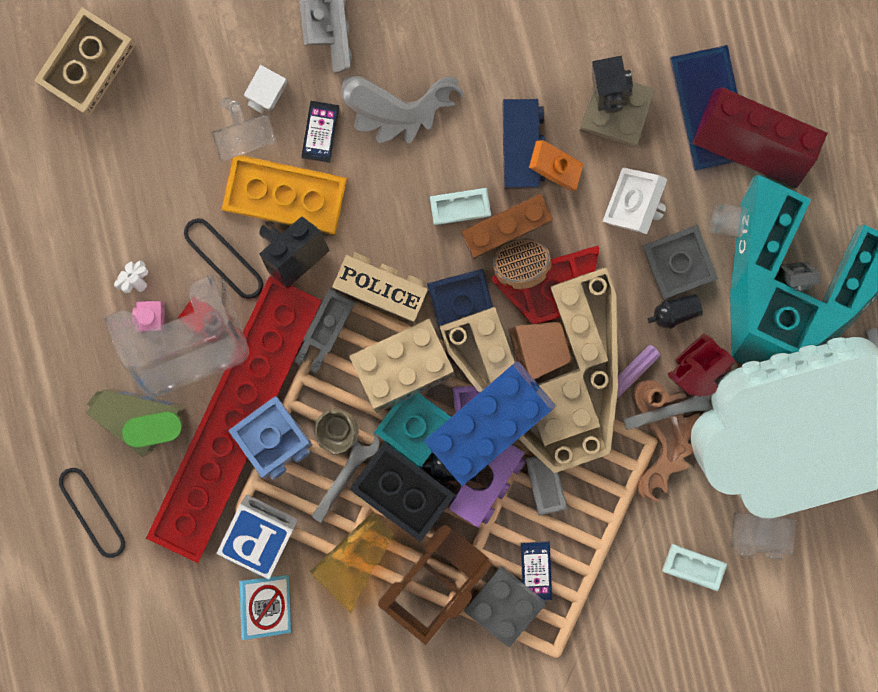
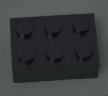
(402, 491)

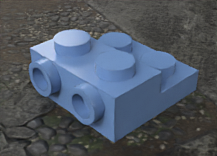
(271, 439)

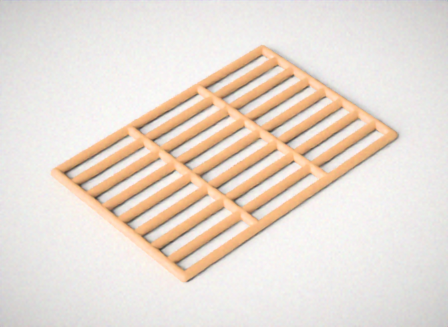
(600, 545)

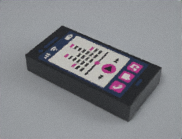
(320, 131)

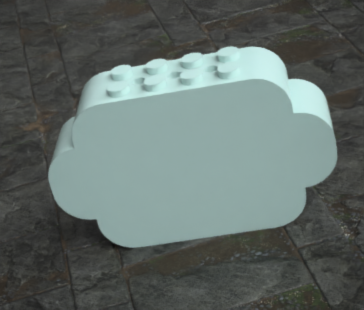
(794, 428)

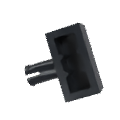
(292, 250)

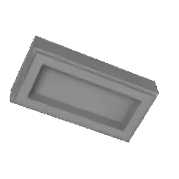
(545, 487)

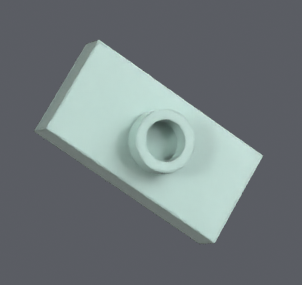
(460, 206)
(694, 567)

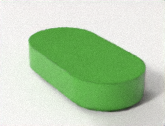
(152, 429)

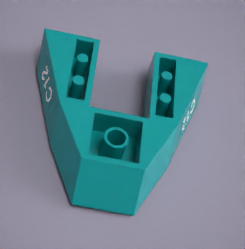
(775, 317)

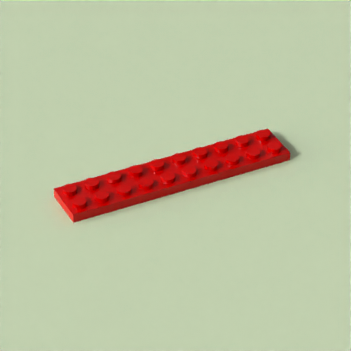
(214, 456)

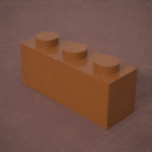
(507, 226)

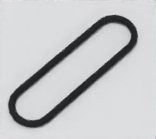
(241, 259)
(80, 472)

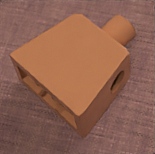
(540, 347)

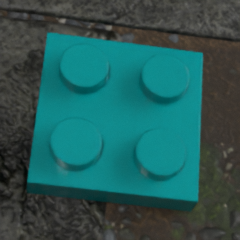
(410, 424)

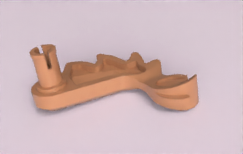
(671, 433)

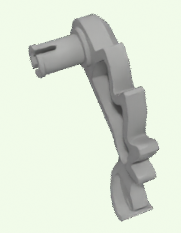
(392, 115)

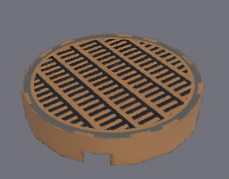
(522, 263)

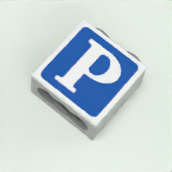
(257, 536)

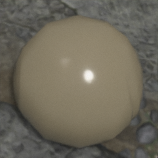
(336, 431)

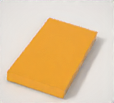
(283, 193)

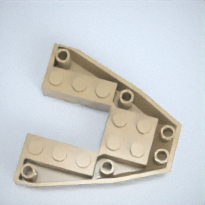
(584, 398)

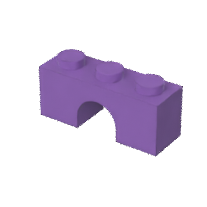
(475, 503)

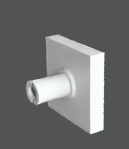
(636, 201)

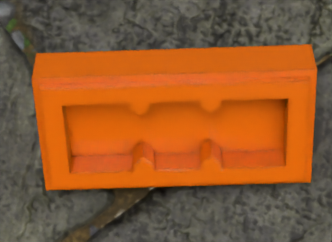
(556, 165)

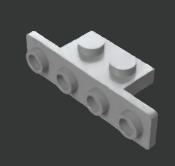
(326, 25)

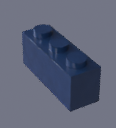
(520, 135)

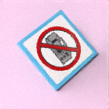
(265, 607)

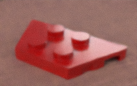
(538, 301)

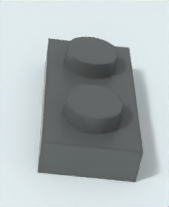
(800, 275)

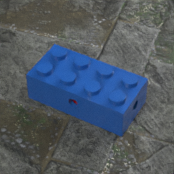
(490, 423)

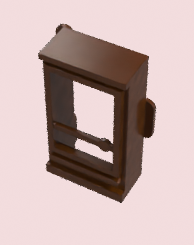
(461, 555)

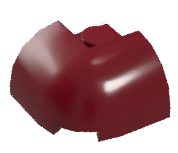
(700, 366)

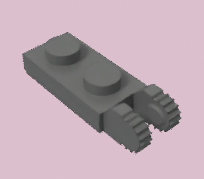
(326, 327)

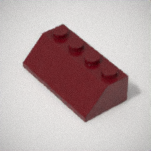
(759, 137)

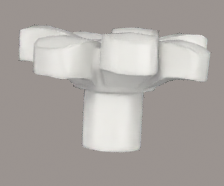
(132, 277)

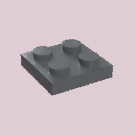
(680, 262)
(505, 606)

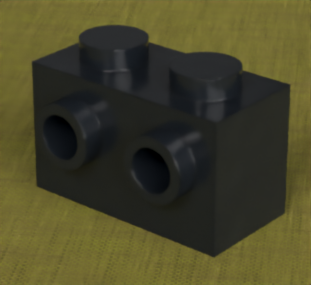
(611, 84)

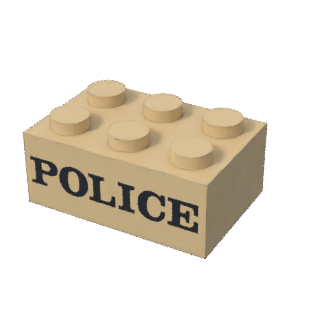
(85, 61)
(381, 286)
(402, 366)

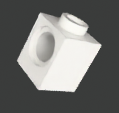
(265, 90)

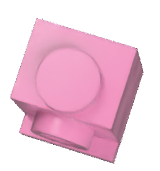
(150, 314)

